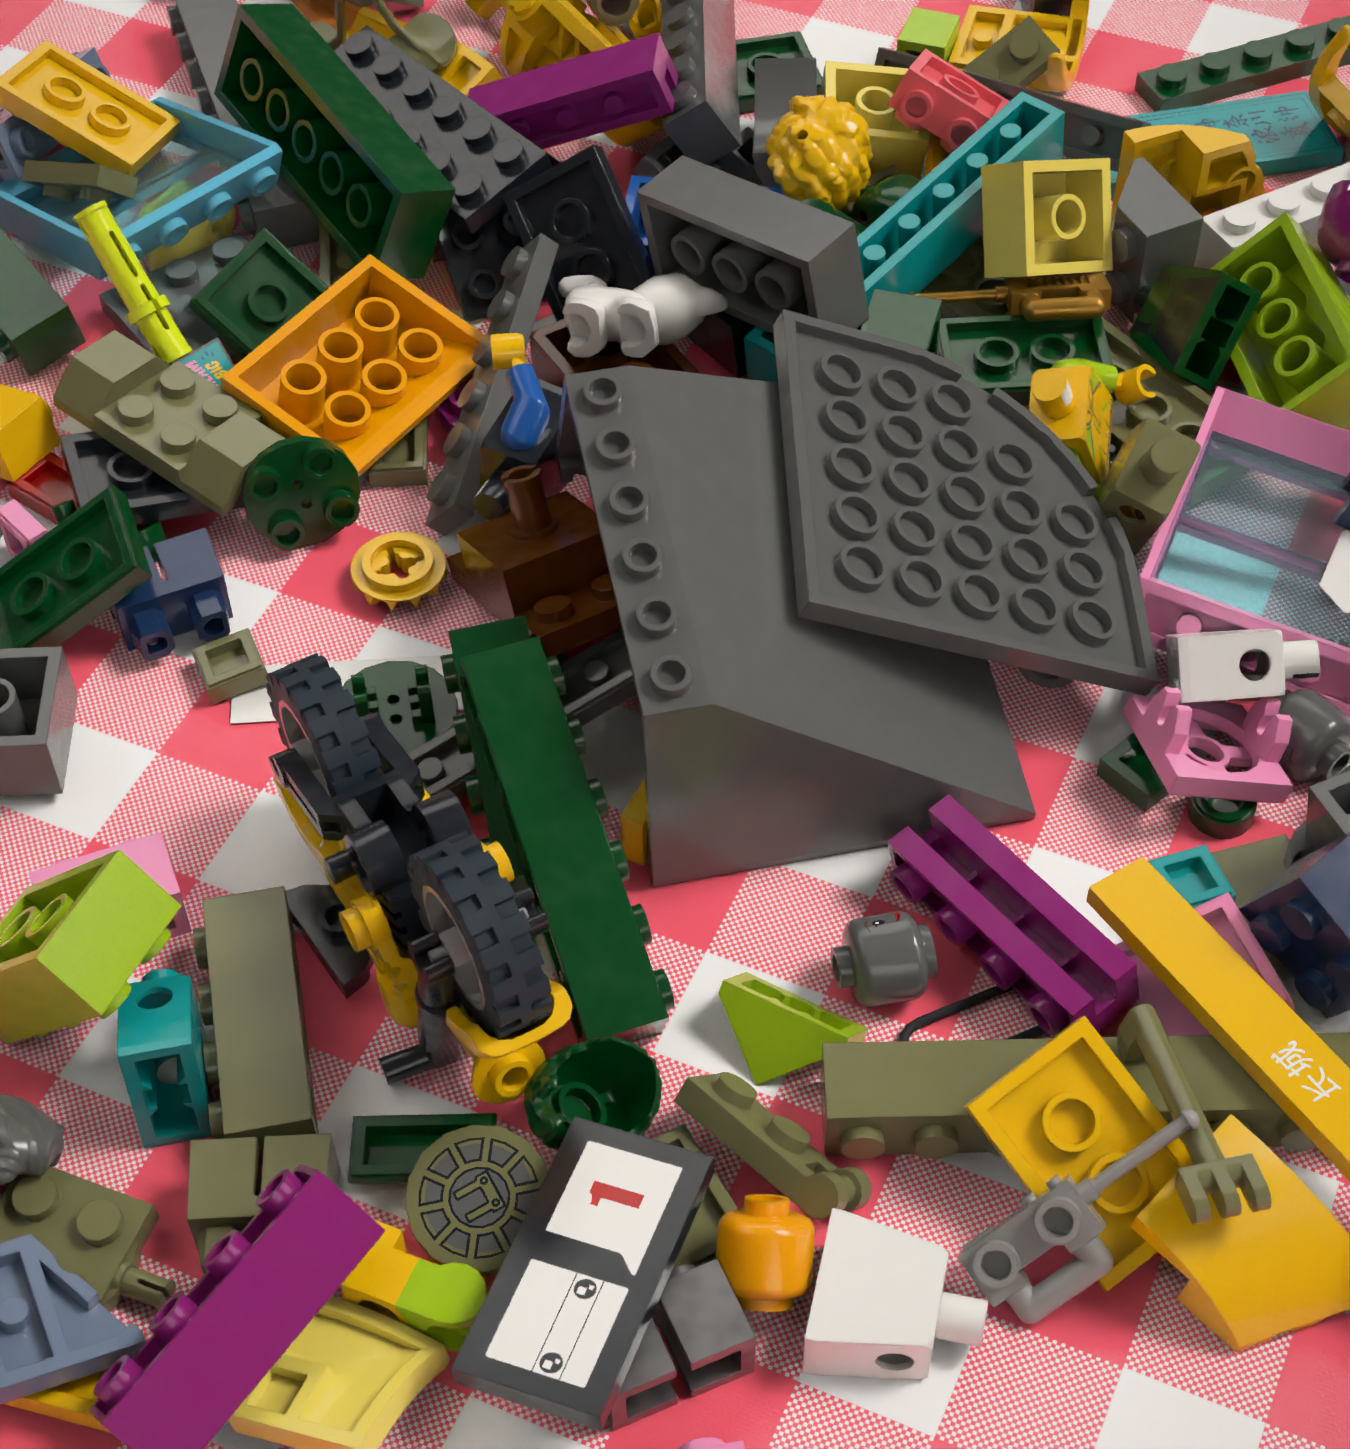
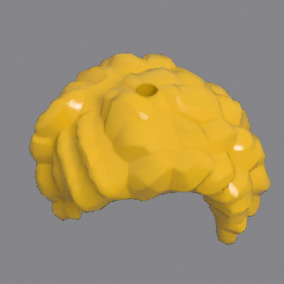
(820, 151)

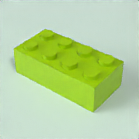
(1300, 330)

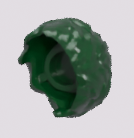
(595, 1081)

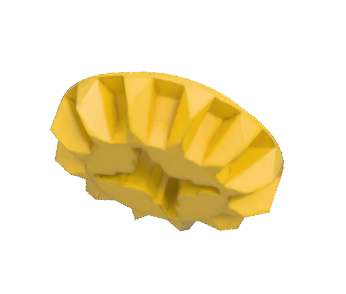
(411, 553)

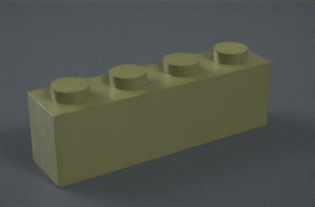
(256, 1017)

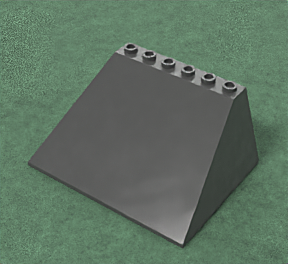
(756, 723)

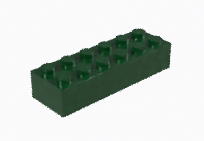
(336, 139)

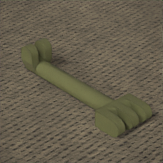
(1211, 1171)

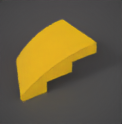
(1202, 163)
(1257, 1268)

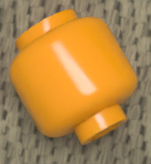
(766, 1252)

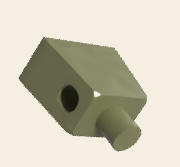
(1147, 477)

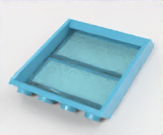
(183, 185)

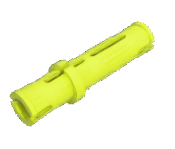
(132, 283)

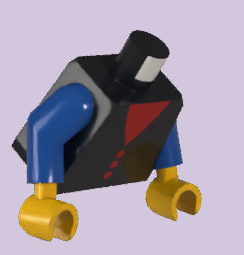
(522, 432)

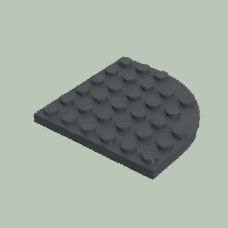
(948, 514)

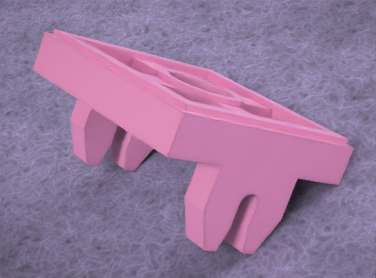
(1171, 728)

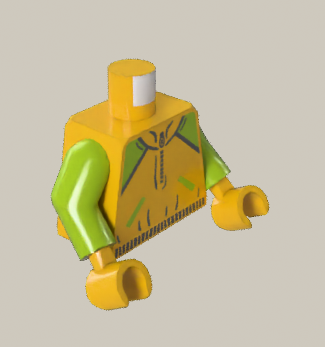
(1078, 407)

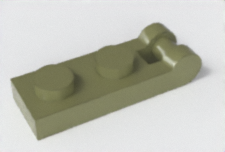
(772, 1145)

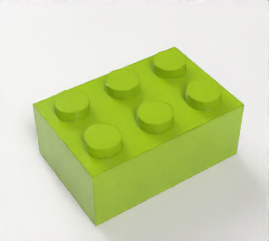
(77, 944)

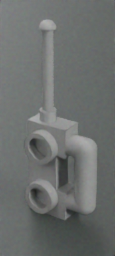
(1054, 1218)

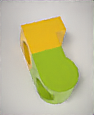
(416, 1292)

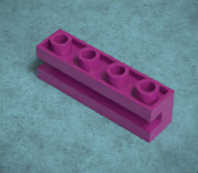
(585, 93)
(1012, 921)
(238, 1316)

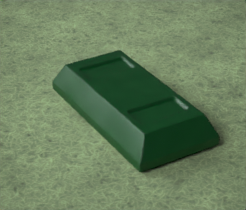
(389, 1145)

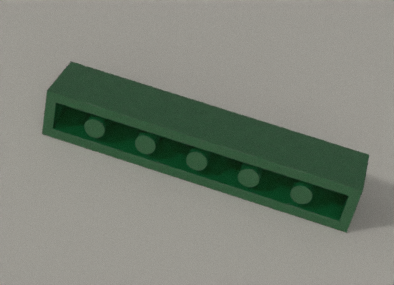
(562, 842)

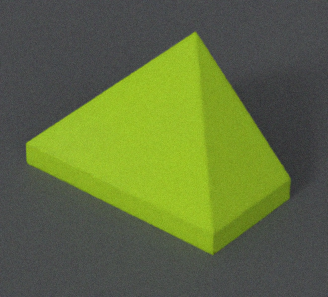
(779, 1027)

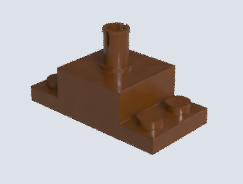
(540, 564)

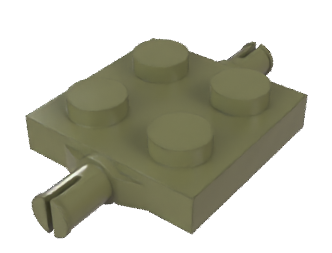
(88, 1231)

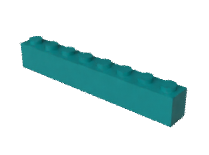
(939, 214)

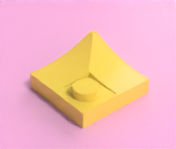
(341, 1381)

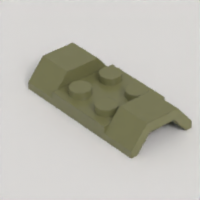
(165, 418)

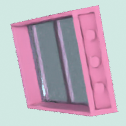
(1256, 537)

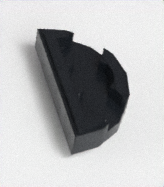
(317, 918)

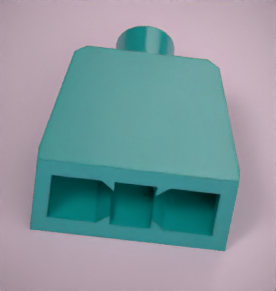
(160, 1024)

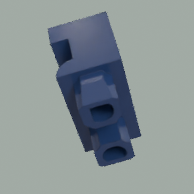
(184, 600)

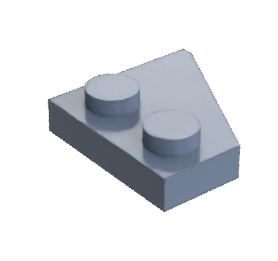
(52, 1323)

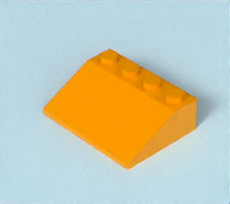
(358, 364)

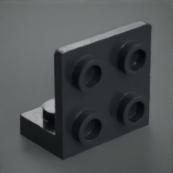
(477, 260)

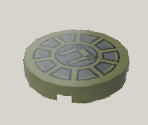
(473, 1195)

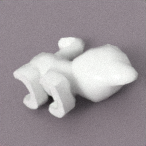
(640, 319)

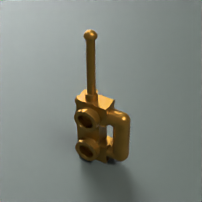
(1043, 296)

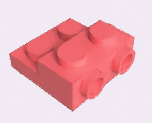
(943, 101)

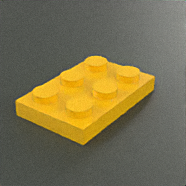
(86, 109)
(1076, 1115)

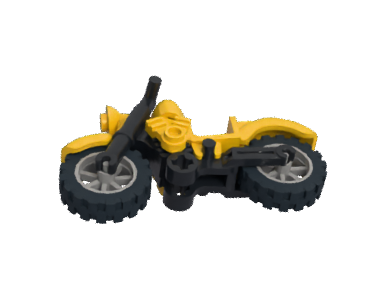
(416, 890)

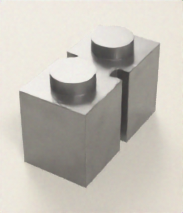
(704, 1335)

